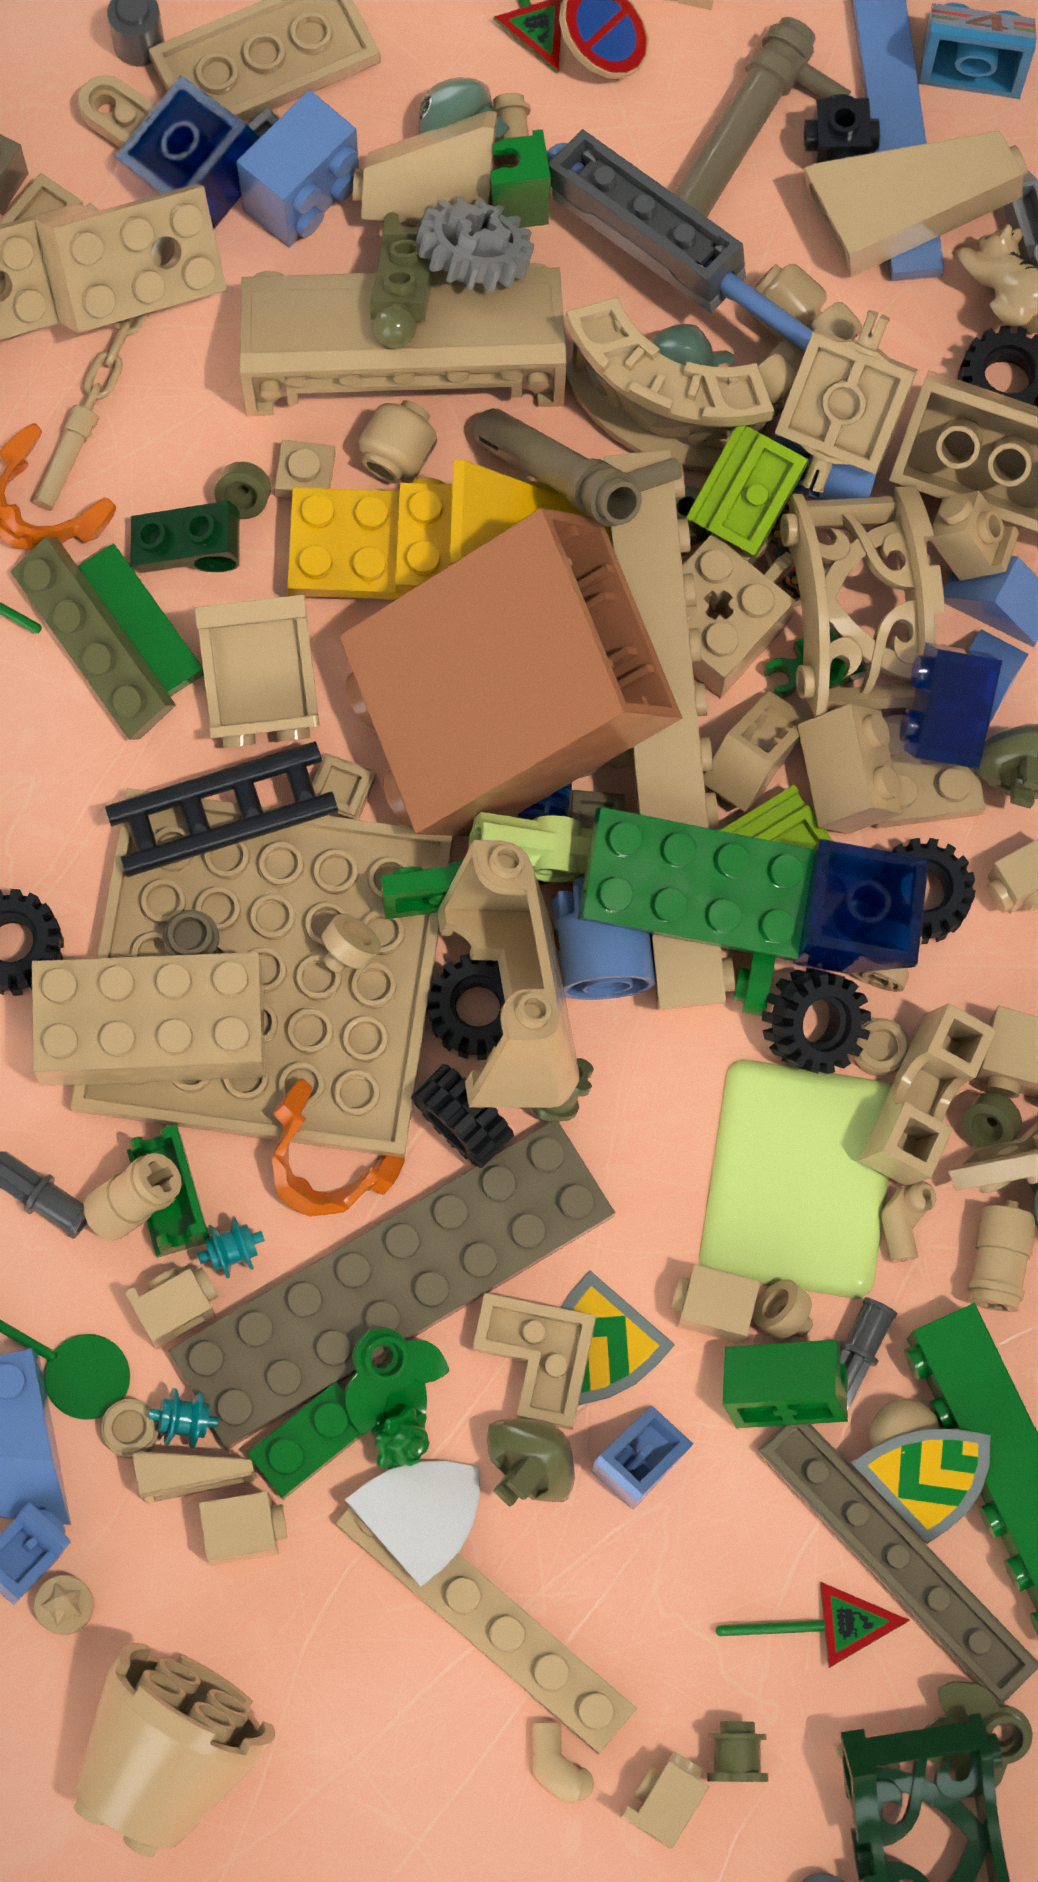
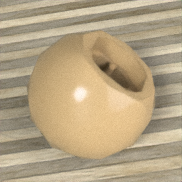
(900, 1418)

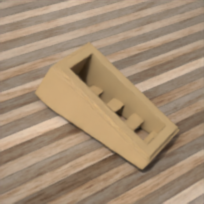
(178, 1475)

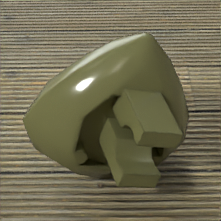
(1011, 763)
(533, 1459)

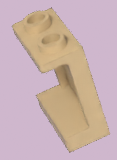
(258, 669)

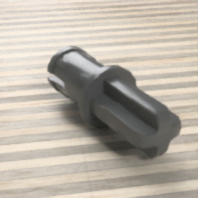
(41, 1195)
(864, 1341)

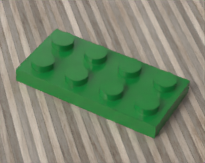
(696, 884)

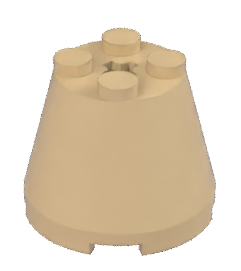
(165, 1748)

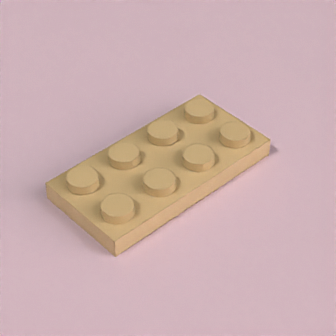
(269, 53)

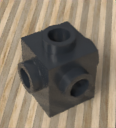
(841, 129)

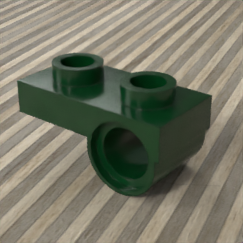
(187, 536)

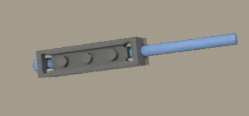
(660, 230)

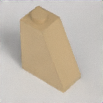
(428, 168)

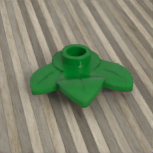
(394, 1382)

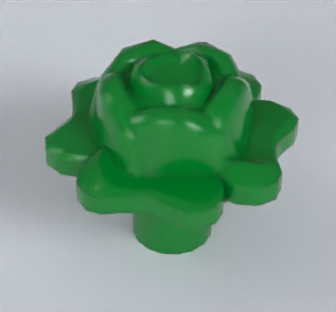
(401, 1439)

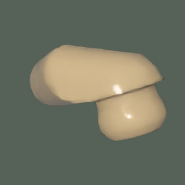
(902, 1215)
(554, 1770)

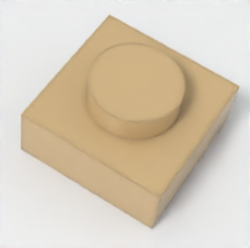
(303, 466)

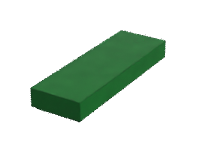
(142, 619)

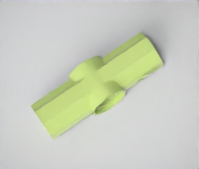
(553, 842)

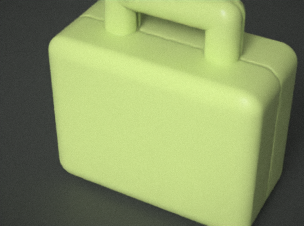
(790, 1180)

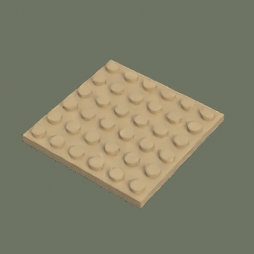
(341, 1032)

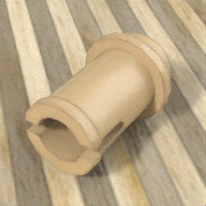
(514, 113)

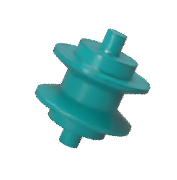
(230, 1247)
(183, 1418)

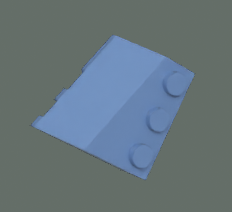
(27, 1440)

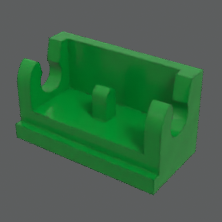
(526, 187)
(183, 1221)
(785, 1384)

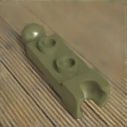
(399, 285)

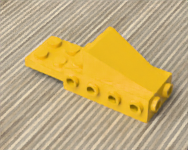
(395, 540)

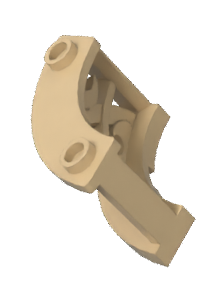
(654, 400)
(901, 531)

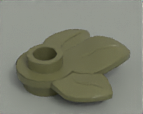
(968, 1698)

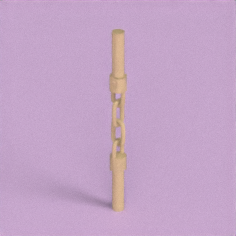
(82, 418)

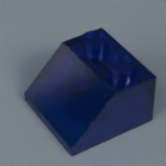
(190, 143)
(863, 909)

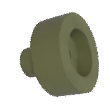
(244, 487)
(991, 1120)

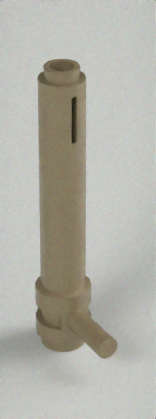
(769, 76)
(587, 483)

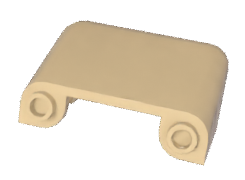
(505, 919)

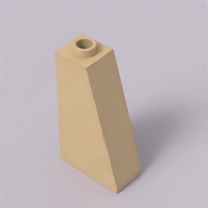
(911, 194)

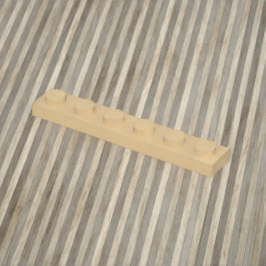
(510, 1641)

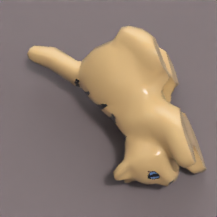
(1012, 278)

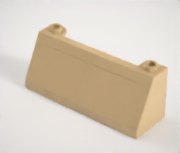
(321, 338)

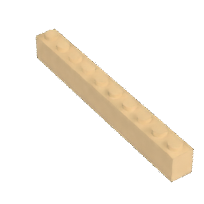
(673, 760)

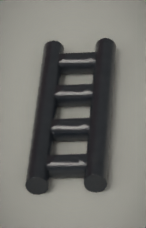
(206, 839)

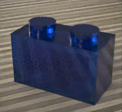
(950, 705)

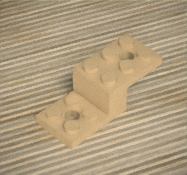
(98, 265)

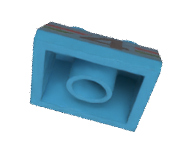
(977, 50)

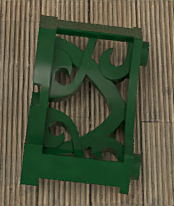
(873, 1786)

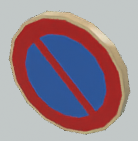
(605, 35)

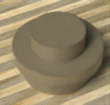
(191, 934)

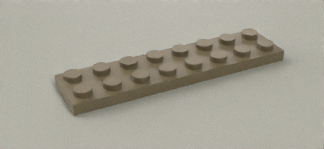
(395, 1277)

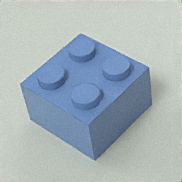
(299, 169)

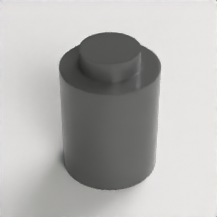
(134, 29)

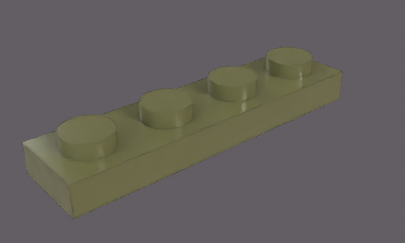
(93, 638)

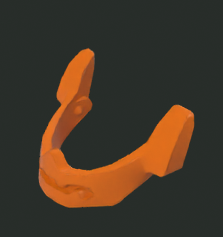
(25, 535)
(296, 1190)

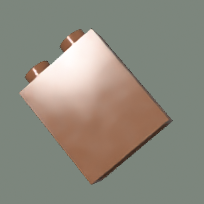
(507, 675)

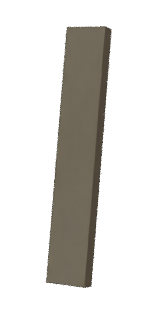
(899, 1559)

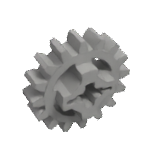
(474, 243)

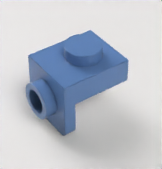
(29, 1550)

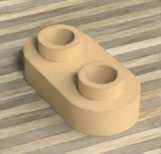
(129, 109)

